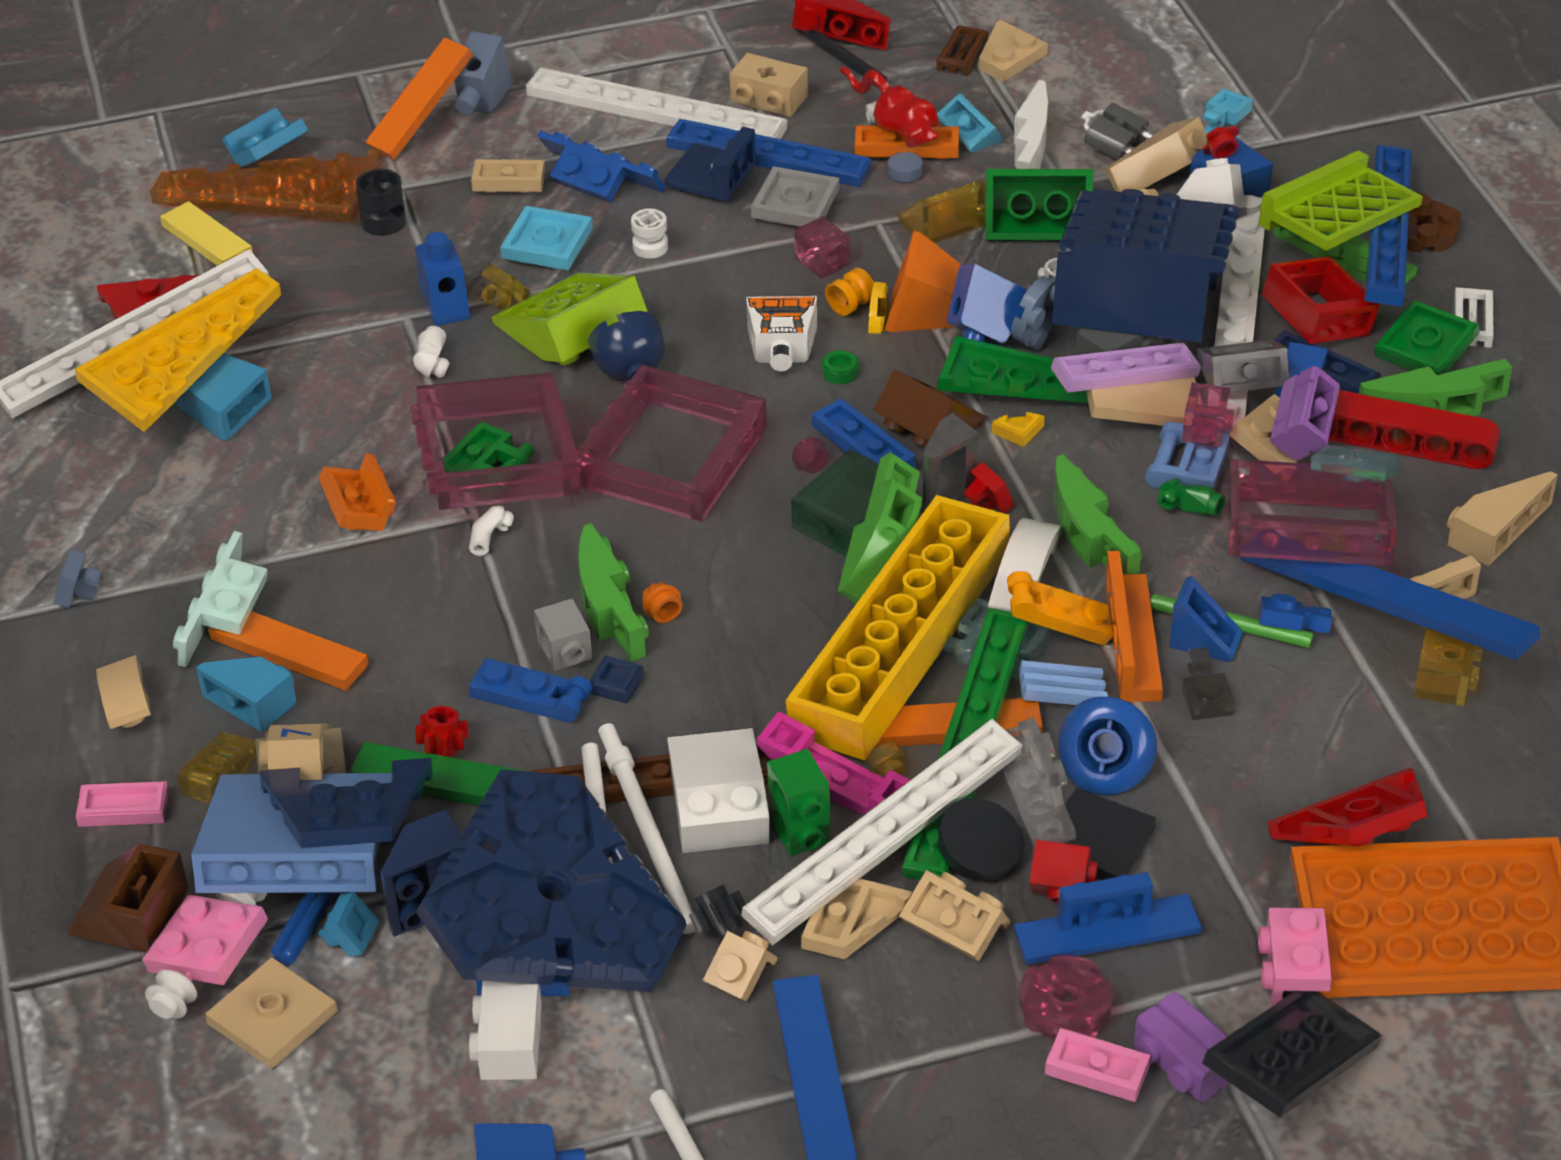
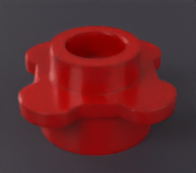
(1221, 142)

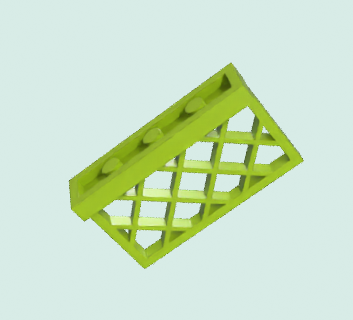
(1328, 188)

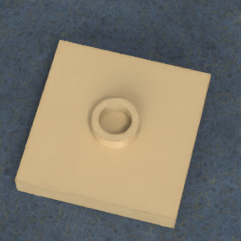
(271, 1012)

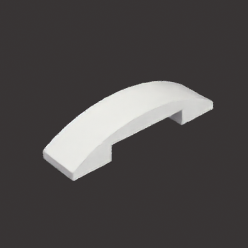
(1027, 552)

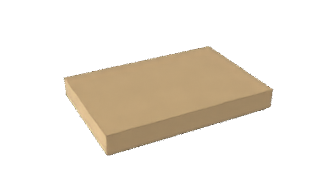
(1142, 403)

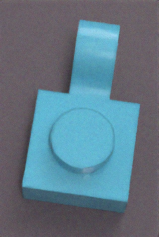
(1226, 108)

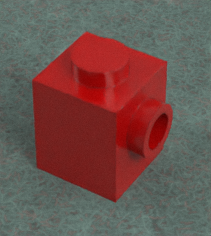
(1060, 866)

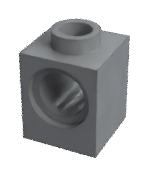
(563, 634)

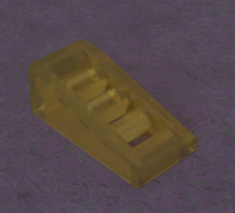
(193, 776)

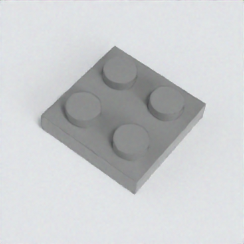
(794, 197)

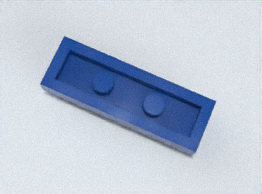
(856, 432)

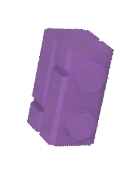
(1305, 413)
(1177, 1042)

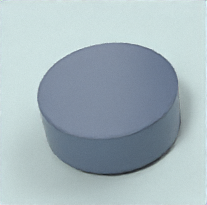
(905, 167)

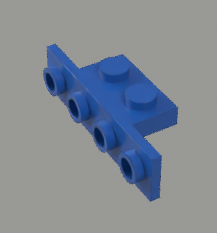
(593, 172)
(1105, 918)

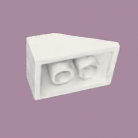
(718, 790)

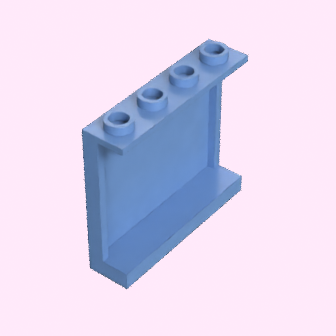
(252, 850)

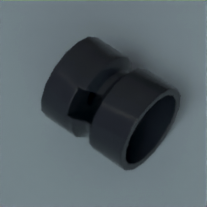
(380, 202)

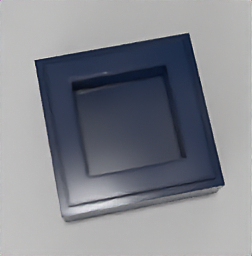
(616, 679)

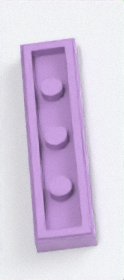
(1125, 367)

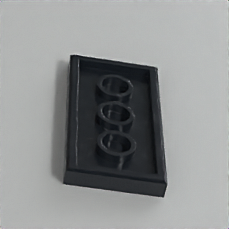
(1292, 1050)

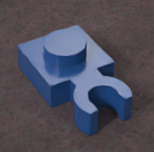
(1287, 613)

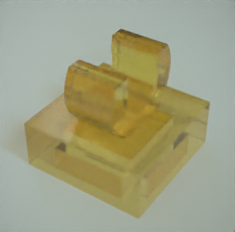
(504, 286)

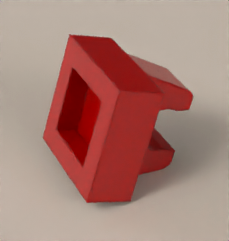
(988, 490)

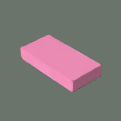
(122, 804)

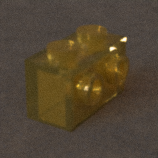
(1446, 669)

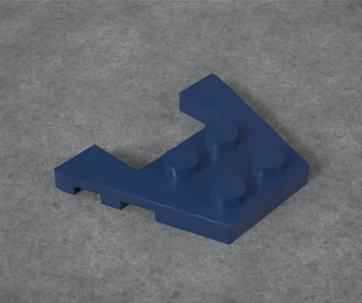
(346, 813)

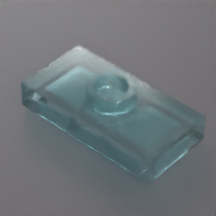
(1356, 463)

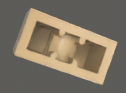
(768, 84)

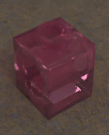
(822, 247)

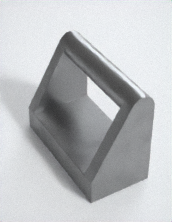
(1245, 365)
(957, 450)

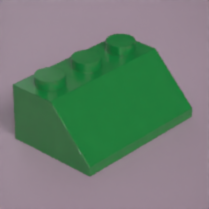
(1031, 202)

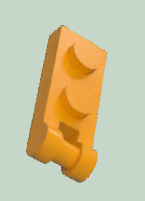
(1059, 609)

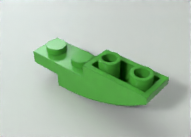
(1453, 391)
(888, 520)
(1085, 521)
(605, 595)

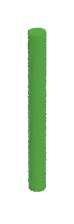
(1246, 624)

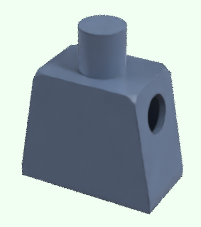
(485, 75)

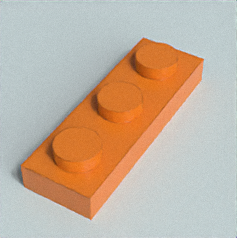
(877, 142)

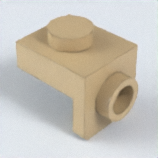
(739, 964)

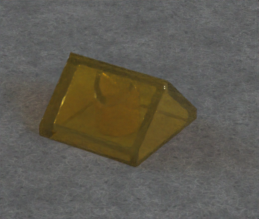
(947, 213)

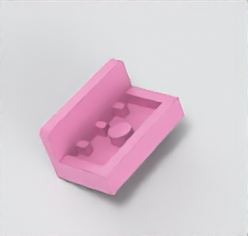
(1295, 951)

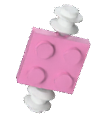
(202, 945)

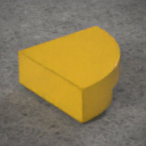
(878, 308)
(1018, 429)

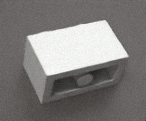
(507, 1030)

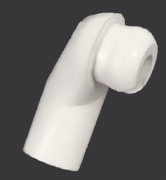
(481, 530)

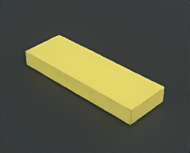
(203, 233)

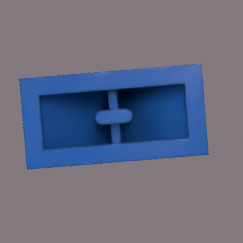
(1202, 623)

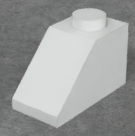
(1215, 183)

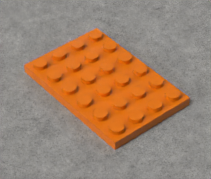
(1436, 914)

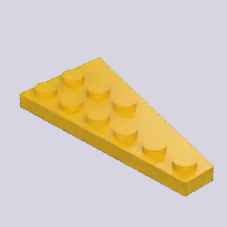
(164, 360)

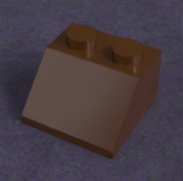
(920, 407)

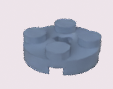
(1037, 317)

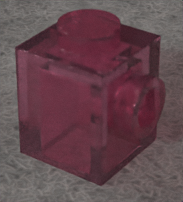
(1207, 415)

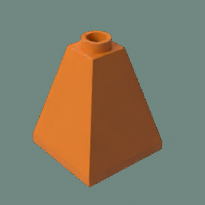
(922, 287)

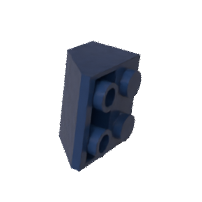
(414, 866)

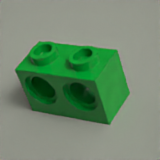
(799, 802)

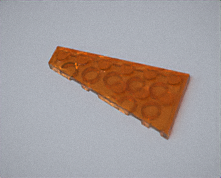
(276, 187)

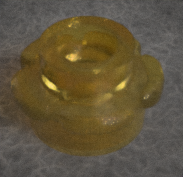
(887, 757)

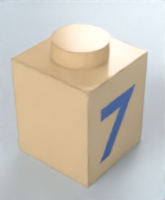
(294, 747)

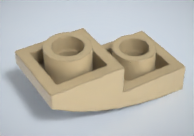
(123, 693)

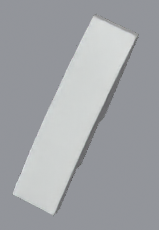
(1031, 129)

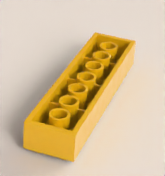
(899, 626)

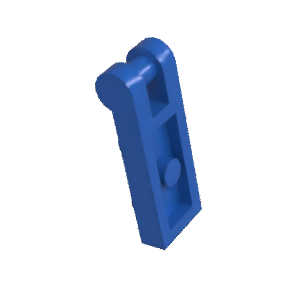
(530, 690)

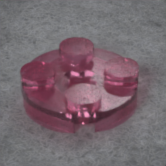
(1065, 974)

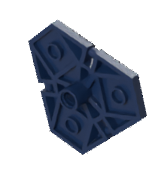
(541, 884)

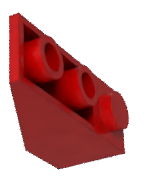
(844, 21)

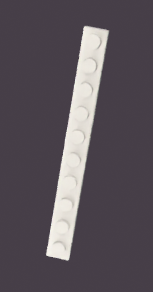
(1241, 288)

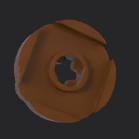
(1432, 226)

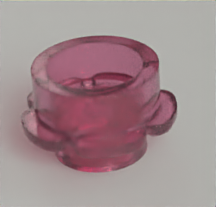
(810, 455)

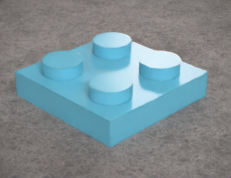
(546, 237)

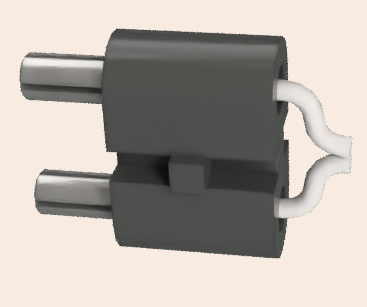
(1115, 131)

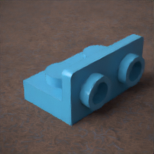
(262, 136)

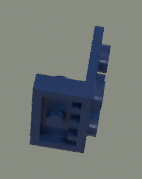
(714, 170)

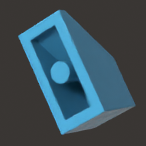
(248, 689)

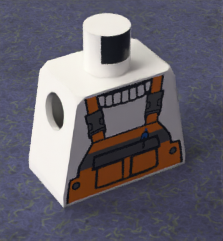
(782, 329)

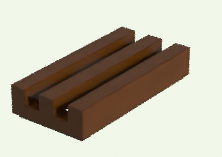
(959, 62)

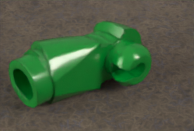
(1191, 498)

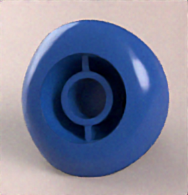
(1107, 745)

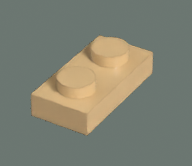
(508, 175)
(1454, 578)

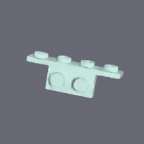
(225, 598)

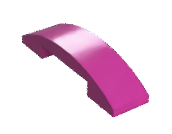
(848, 782)

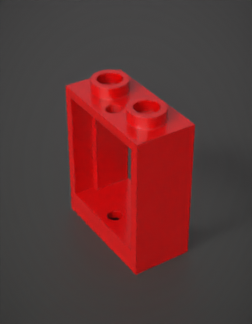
(1341, 318)

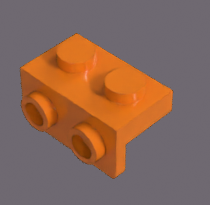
(358, 496)

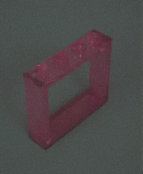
(487, 399)
(713, 402)
(1309, 537)

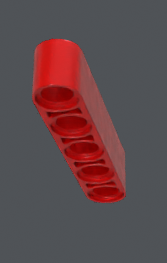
(1414, 430)

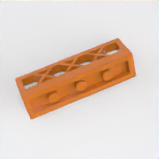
(1133, 633)

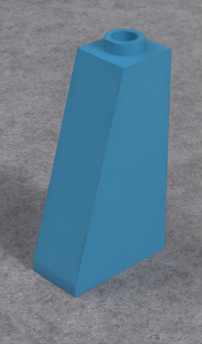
(226, 395)

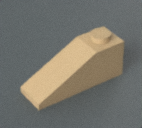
(1158, 156)
(1499, 516)

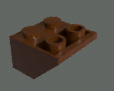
(132, 899)

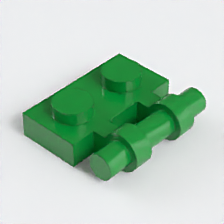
(485, 447)

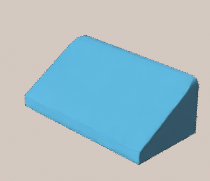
(974, 129)

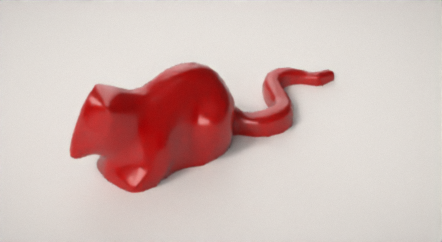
(898, 109)

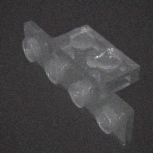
(1037, 784)

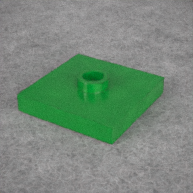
(1426, 338)

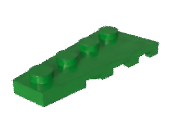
(1001, 371)

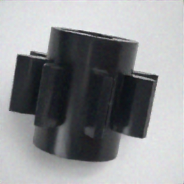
(718, 912)

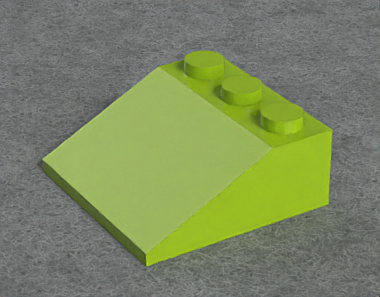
(560, 318)

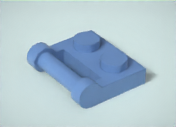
(1198, 465)

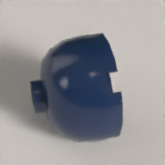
(627, 344)

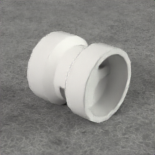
(649, 232)

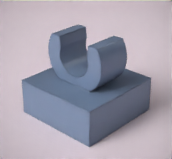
(76, 580)

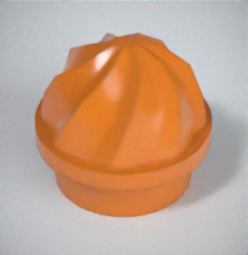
(662, 602)

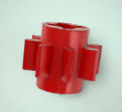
(441, 731)

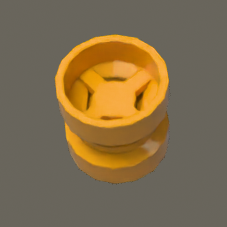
(846, 293)

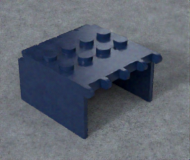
(1141, 263)

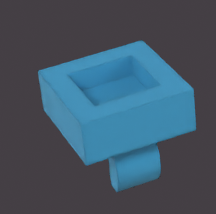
(349, 925)

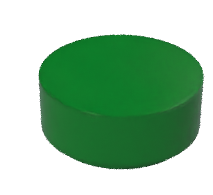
(840, 367)

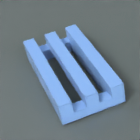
(1060, 682)

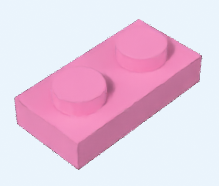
(1097, 1064)

